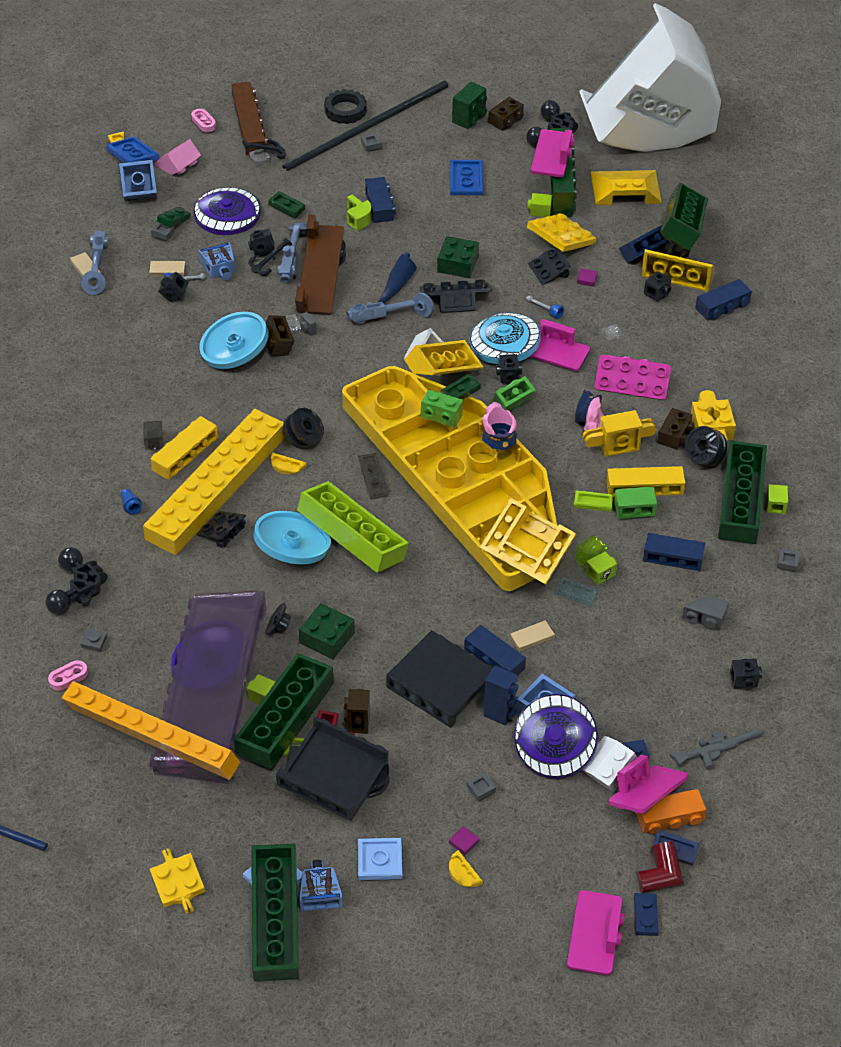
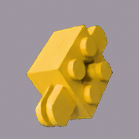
(714, 414)
(619, 433)

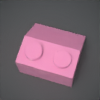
(178, 158)

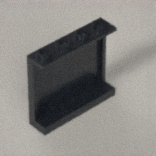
(438, 677)
(334, 769)

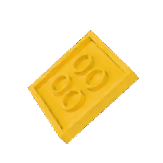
(561, 232)

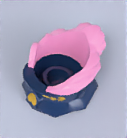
(589, 410)
(499, 427)

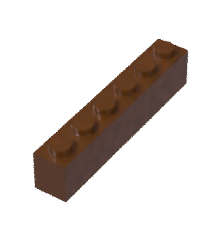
(248, 114)

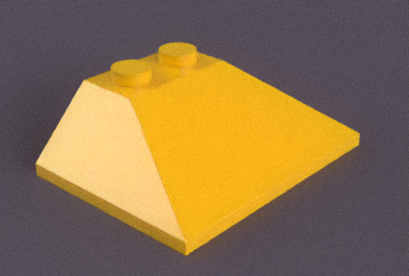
(618, 183)
(528, 541)

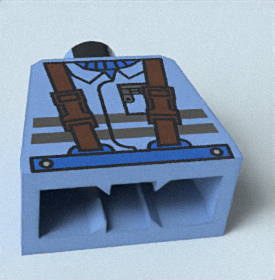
(218, 260)
(319, 888)

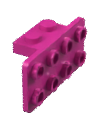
(552, 152)
(558, 346)
(632, 376)
(644, 787)
(595, 932)

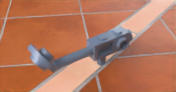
(97, 242)
(288, 267)
(360, 313)

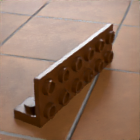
(319, 268)

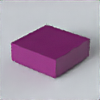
(587, 277)
(464, 840)

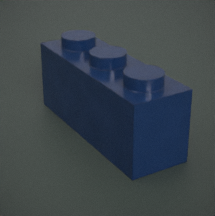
(380, 199)
(647, 241)
(723, 299)
(674, 552)
(494, 651)
(500, 695)

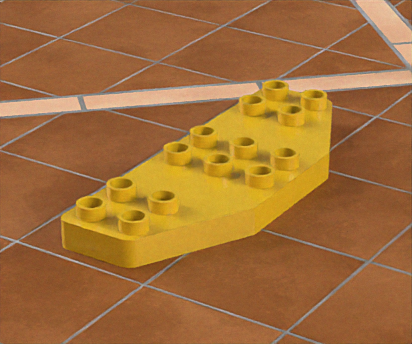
(449, 465)

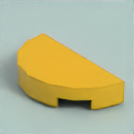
(286, 465)
(463, 872)

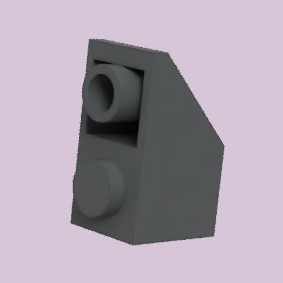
(706, 611)

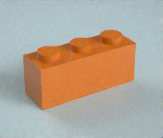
(673, 812)

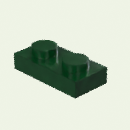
(286, 204)
(173, 216)
(462, 388)

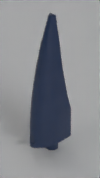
(398, 276)

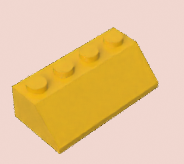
(681, 270)
(442, 358)

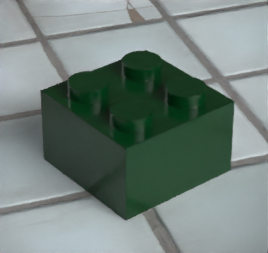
(469, 105)
(458, 257)
(326, 631)

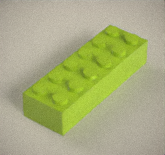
(352, 526)

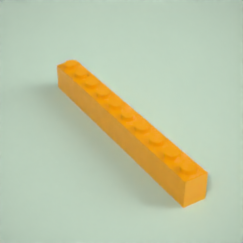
(151, 730)

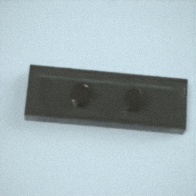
(373, 476)

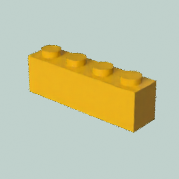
(184, 447)
(663, 479)

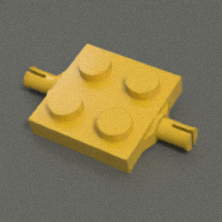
(177, 880)

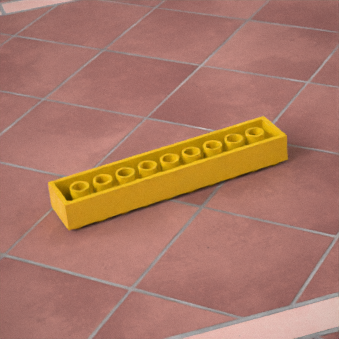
(214, 482)

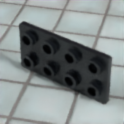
(456, 296)

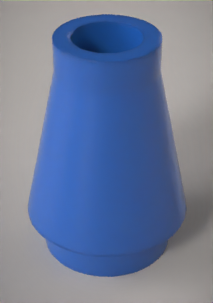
(131, 502)

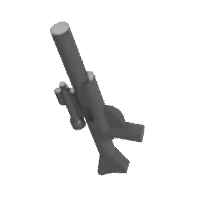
(715, 745)

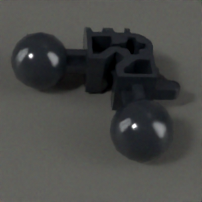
(551, 111)
(83, 587)

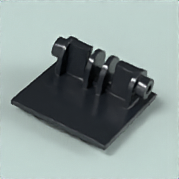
(550, 265)
(223, 527)

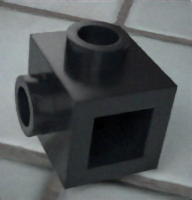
(261, 242)
(671, 250)
(173, 286)
(657, 286)
(508, 368)
(745, 673)

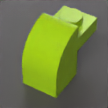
(358, 213)

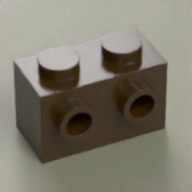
(506, 113)
(280, 336)
(675, 429)
(357, 711)

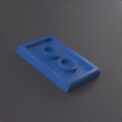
(132, 150)
(466, 177)

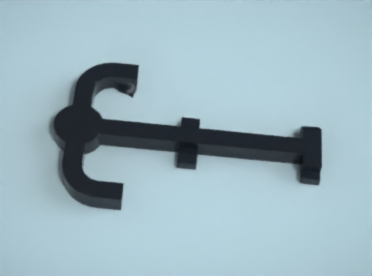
(278, 148)
(257, 268)

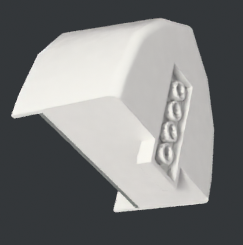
(658, 92)

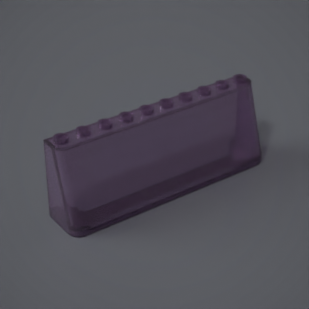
(211, 674)

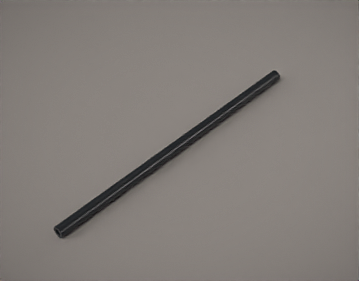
(364, 126)

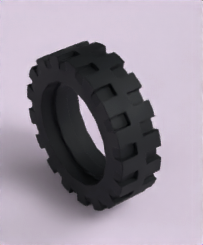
(345, 116)

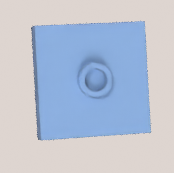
(379, 859)

